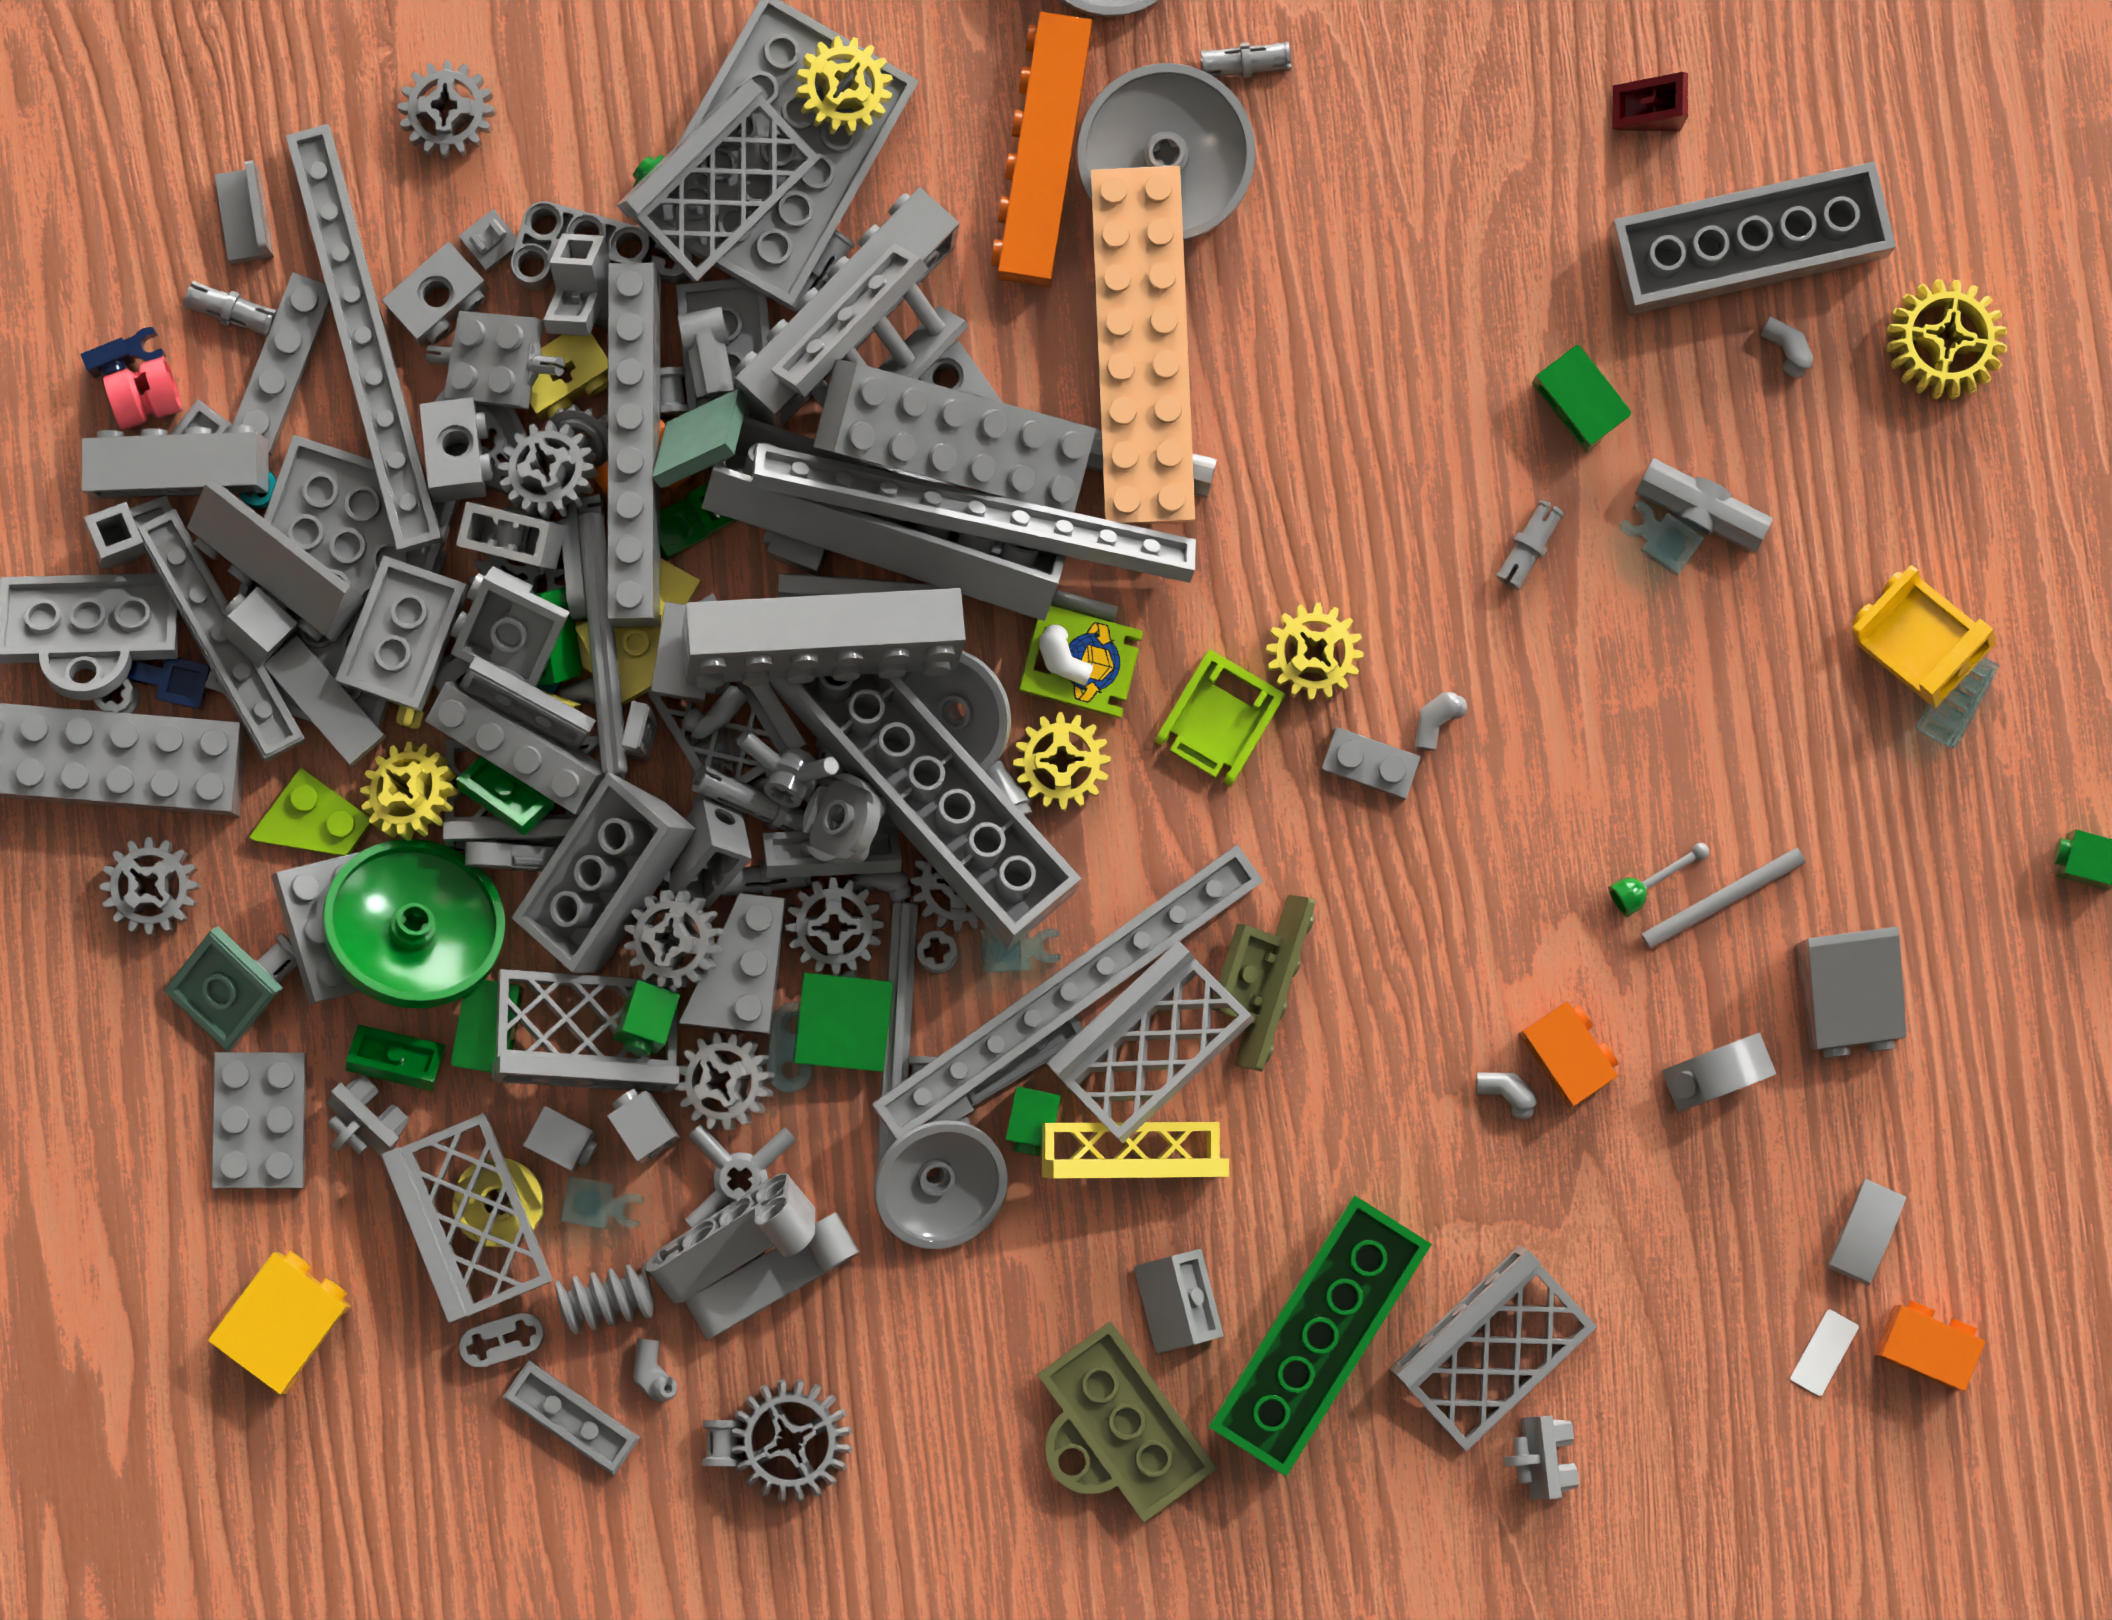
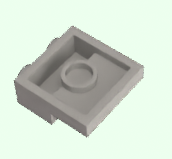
(508, 626)

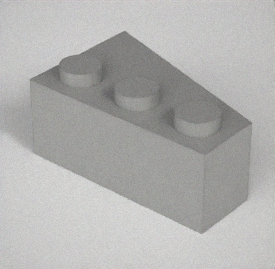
(744, 983)

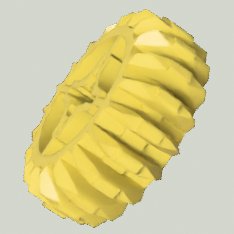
(1928, 338)

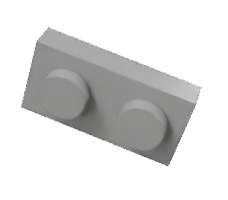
(1370, 763)

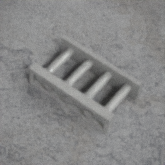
(864, 309)

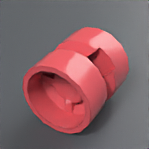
(127, 397)

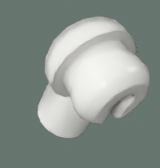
(1058, 656)

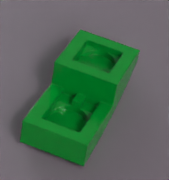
(688, 524)

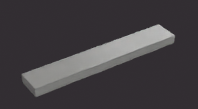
(201, 607)

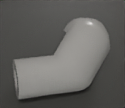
(717, 717)

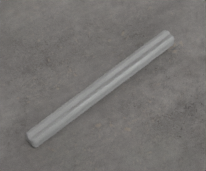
(602, 644)
(901, 972)

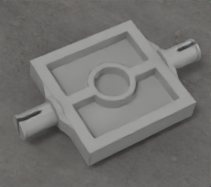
(494, 359)

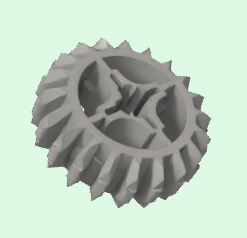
(825, 1422)

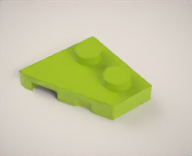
(312, 819)

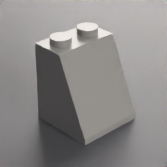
(1852, 990)

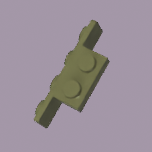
(1260, 975)

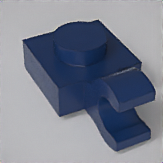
(120, 353)
(178, 681)

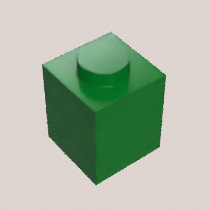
(2085, 859)
(646, 1018)
(1026, 1119)

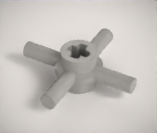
(787, 776)
(727, 1163)

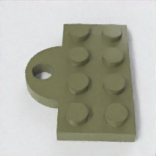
(1120, 1427)

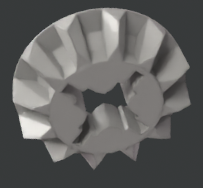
(586, 422)

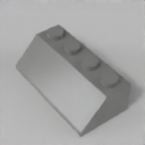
(274, 562)
(602, 873)

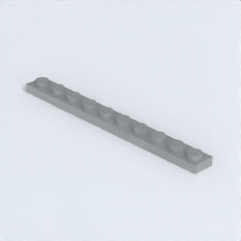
(364, 339)
(973, 513)
(1067, 993)

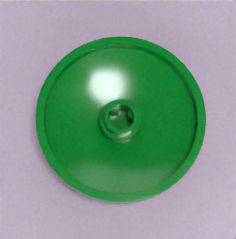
(413, 923)

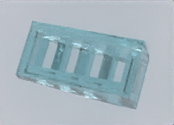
(1946, 722)

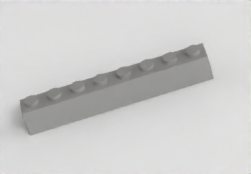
(633, 444)

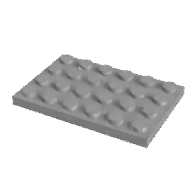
(793, 233)
(338, 515)

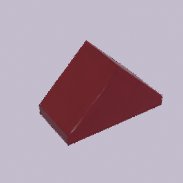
(1651, 104)

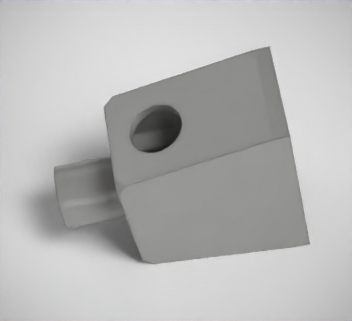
(713, 853)

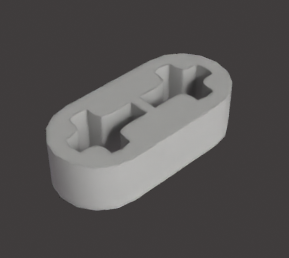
(506, 1350)

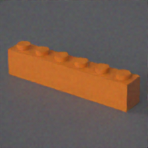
(1044, 149)

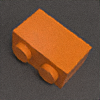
(1570, 1053)
(1930, 1346)

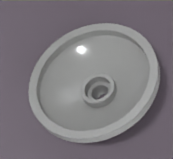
(987, 709)
(955, 1201)

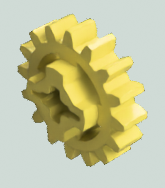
(855, 97)
(1328, 639)
(1040, 761)
(389, 801)

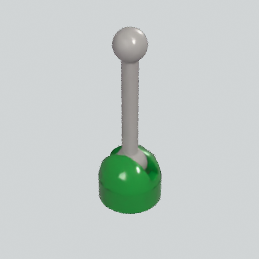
(1630, 893)

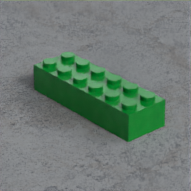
(1319, 1335)

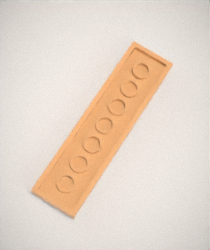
(1143, 345)

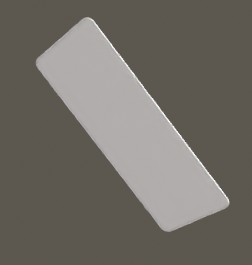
(1824, 1352)

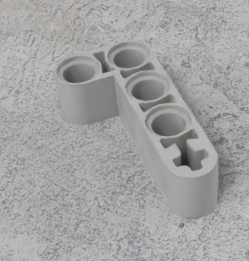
(572, 221)
(763, 1218)
(770, 1279)

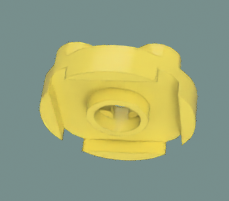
(505, 1225)

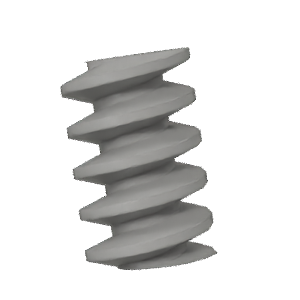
(605, 1299)

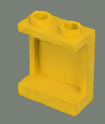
(1921, 637)
(280, 1321)

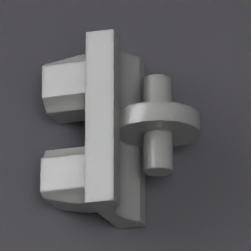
(357, 1124)
(1538, 1459)

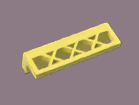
(1134, 1168)

